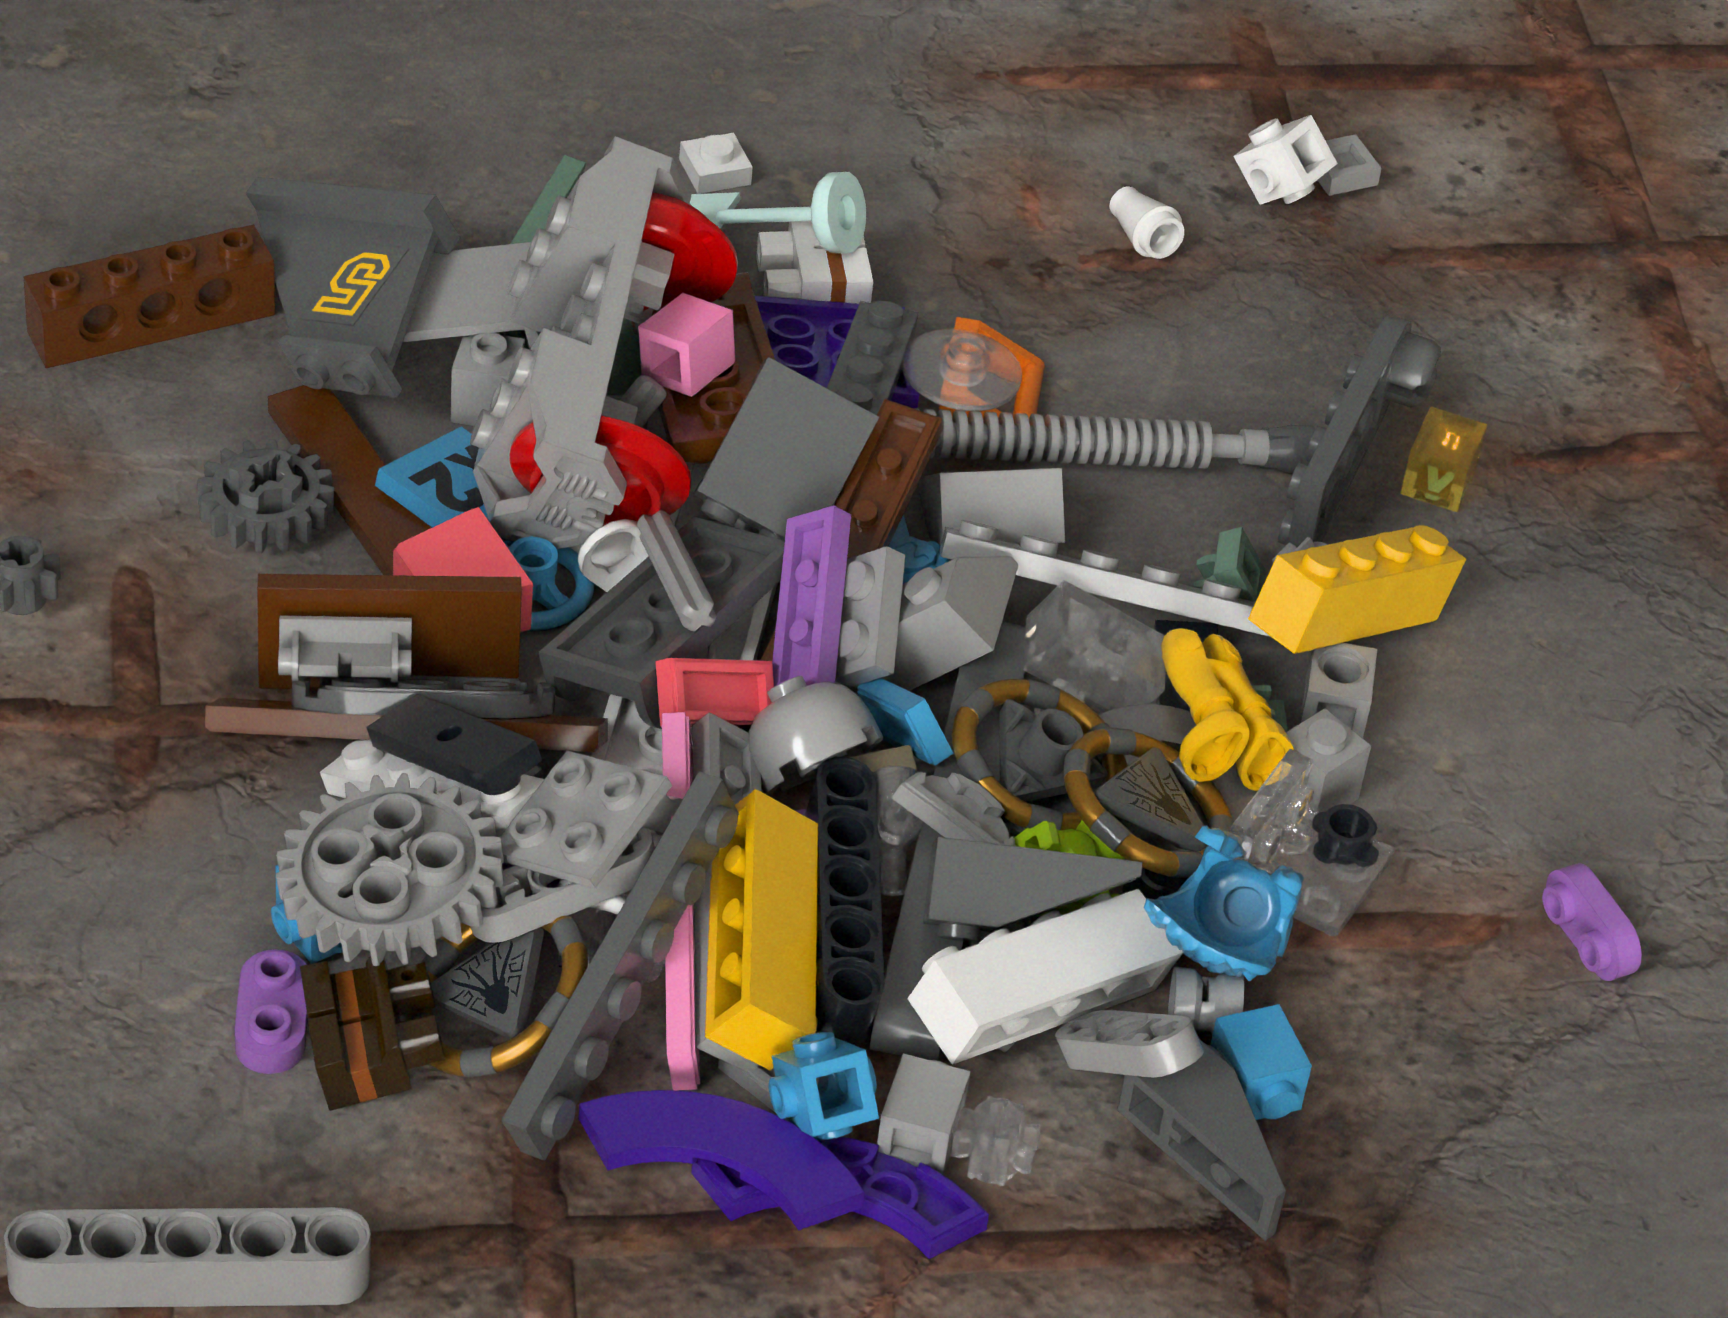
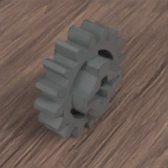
(265, 496)

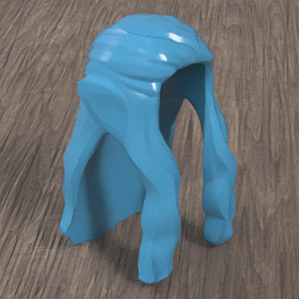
(1229, 910)

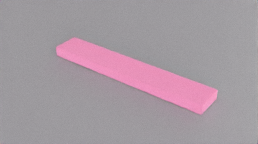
(679, 963)

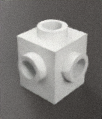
(1285, 159)

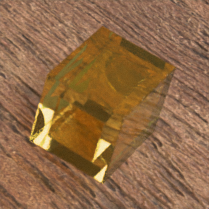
(1443, 459)

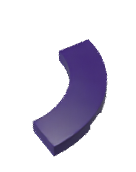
(690, 1125)
(904, 1197)

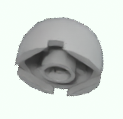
(807, 728)

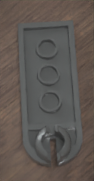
(1393, 369)

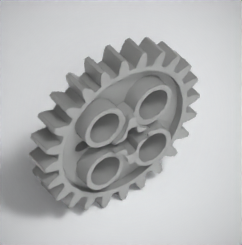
(390, 869)

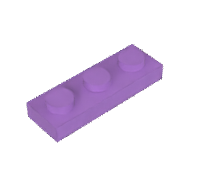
(811, 596)

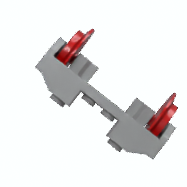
(553, 445)

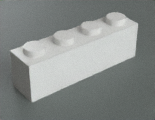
(1041, 975)

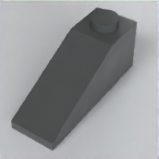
(997, 885)
(1212, 1134)

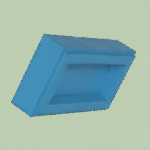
(905, 720)

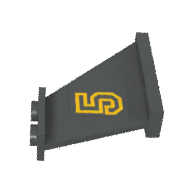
(348, 275)

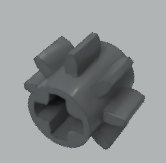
(26, 575)

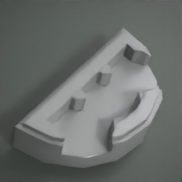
(954, 807)

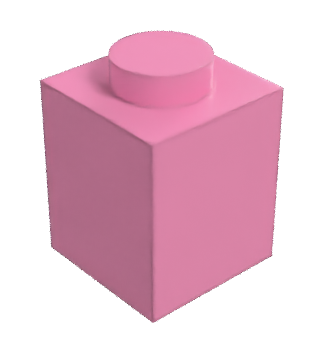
(687, 344)

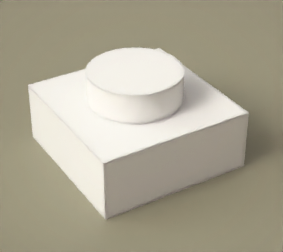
(715, 163)

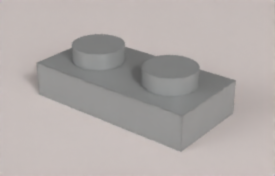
(870, 616)

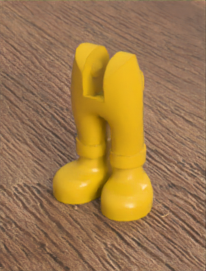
(1227, 711)

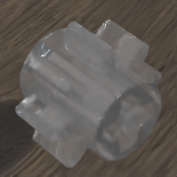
(995, 1140)

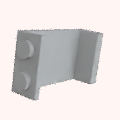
(468, 294)

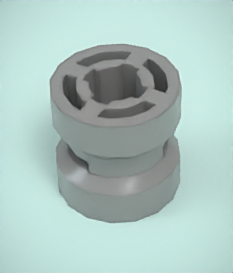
(1204, 997)

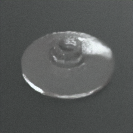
(962, 370)

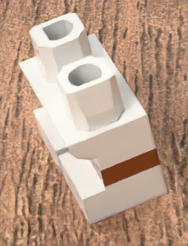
(803, 269)

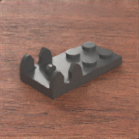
(636, 623)

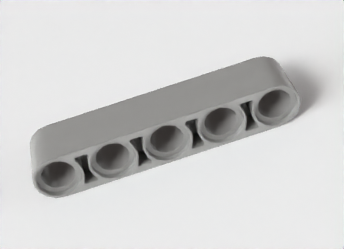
(187, 1257)

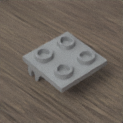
(586, 818)

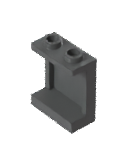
(783, 452)

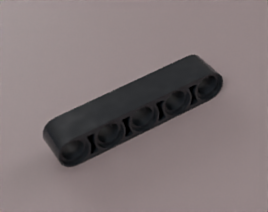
(847, 899)

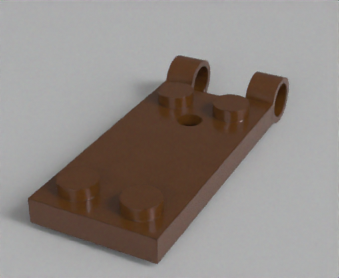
(700, 422)

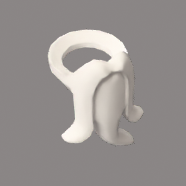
(611, 553)

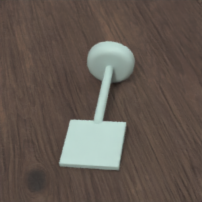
(835, 211)

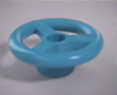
(540, 562)

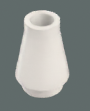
(1149, 224)

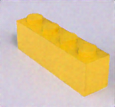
(1357, 588)
(763, 932)

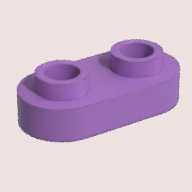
(1592, 922)
(275, 1001)

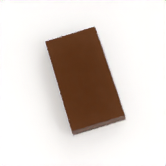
(456, 620)

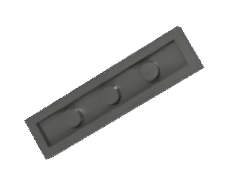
(873, 354)

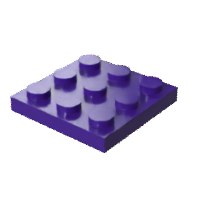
(811, 337)

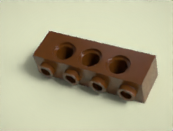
(149, 295)

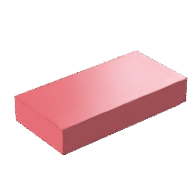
(723, 687)

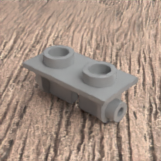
(344, 646)

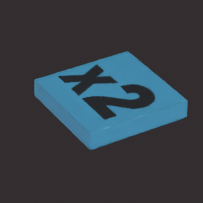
(435, 479)

